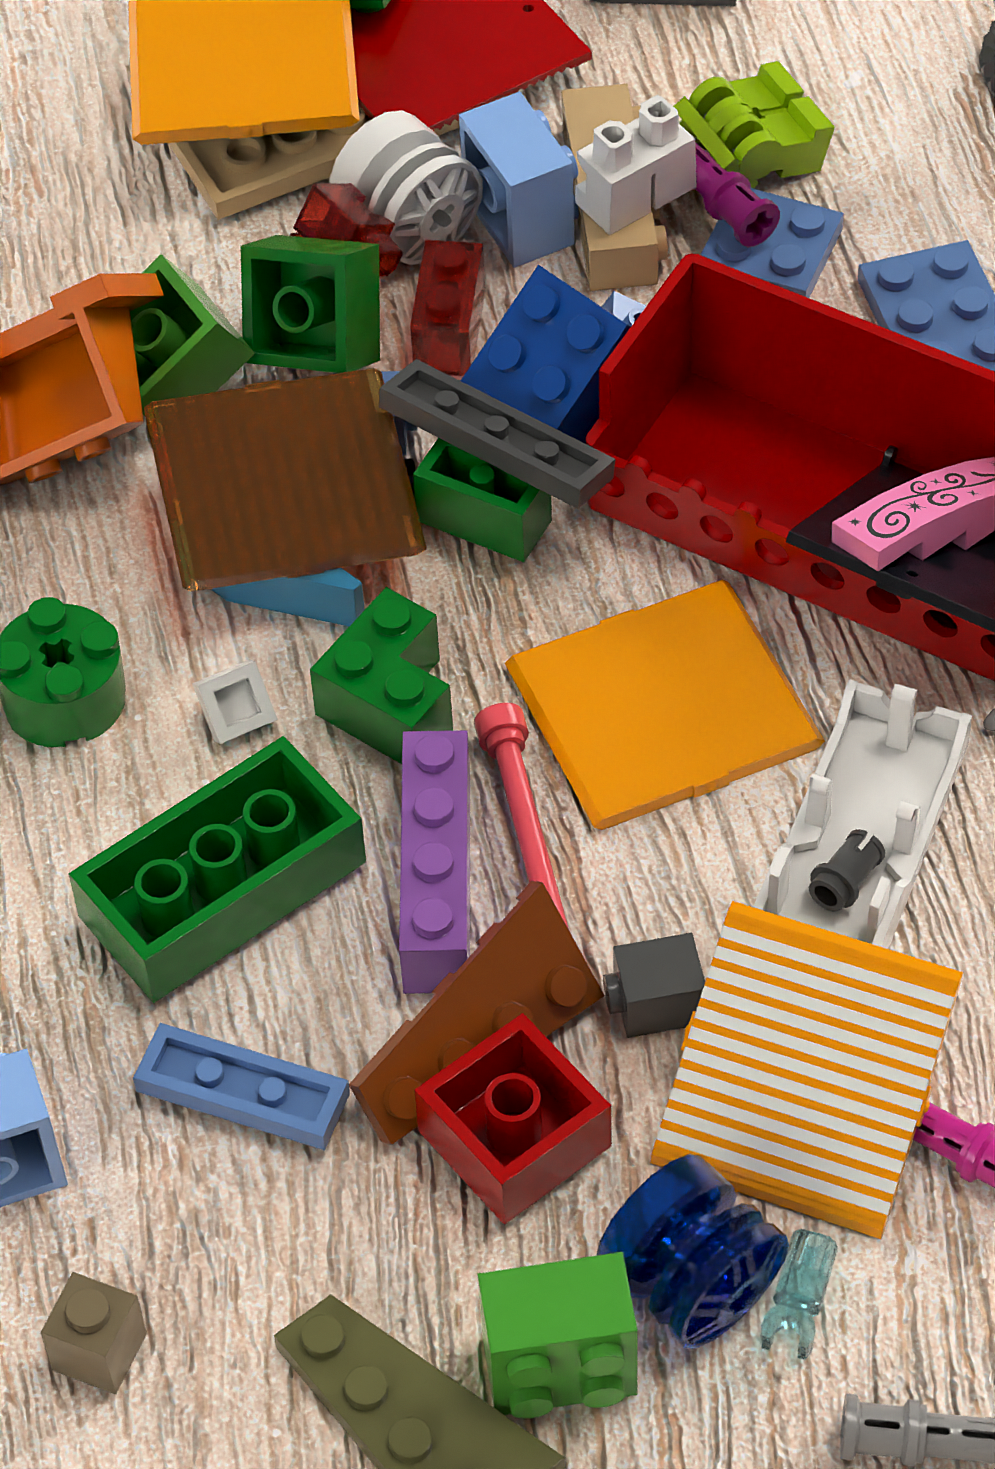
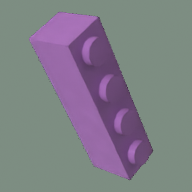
(434, 858)

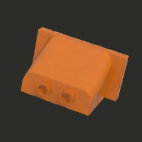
(71, 376)

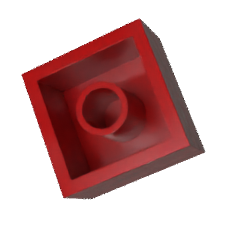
(513, 1118)

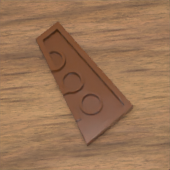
(519, 968)

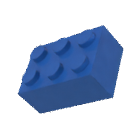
(549, 355)

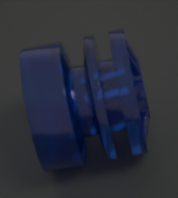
(694, 1250)

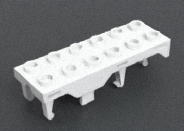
(875, 777)

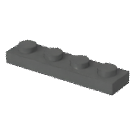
(497, 433)

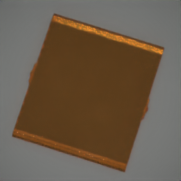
(283, 479)

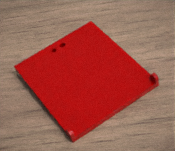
(456, 54)

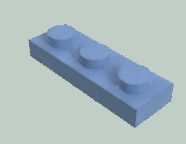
(242, 1086)

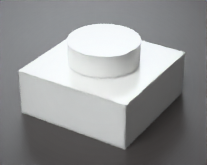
(235, 701)

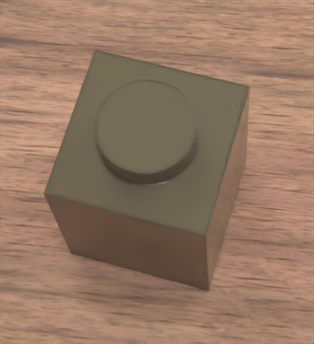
(94, 1332)

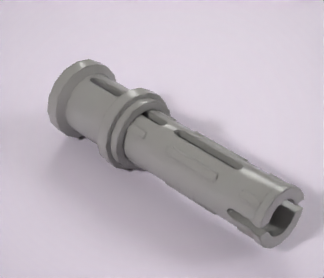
(913, 1433)

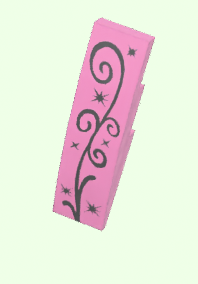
(922, 515)

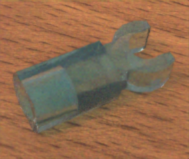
(800, 1289)

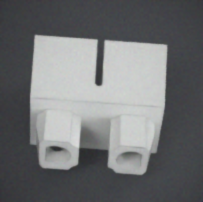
(636, 166)

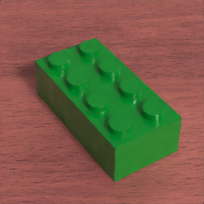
(218, 868)

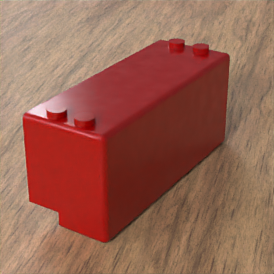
(761, 406)

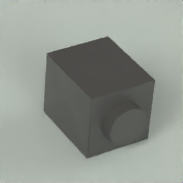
(655, 984)

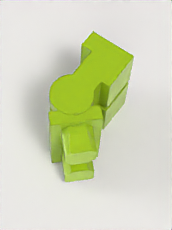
(758, 124)

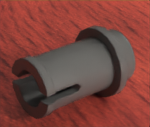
(837, 882)

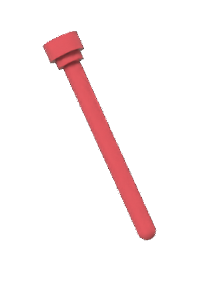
(503, 735)

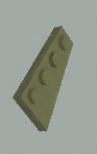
(398, 1402)

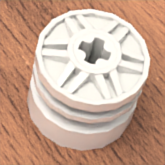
(410, 181)

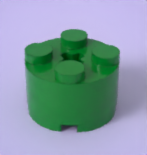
(60, 673)

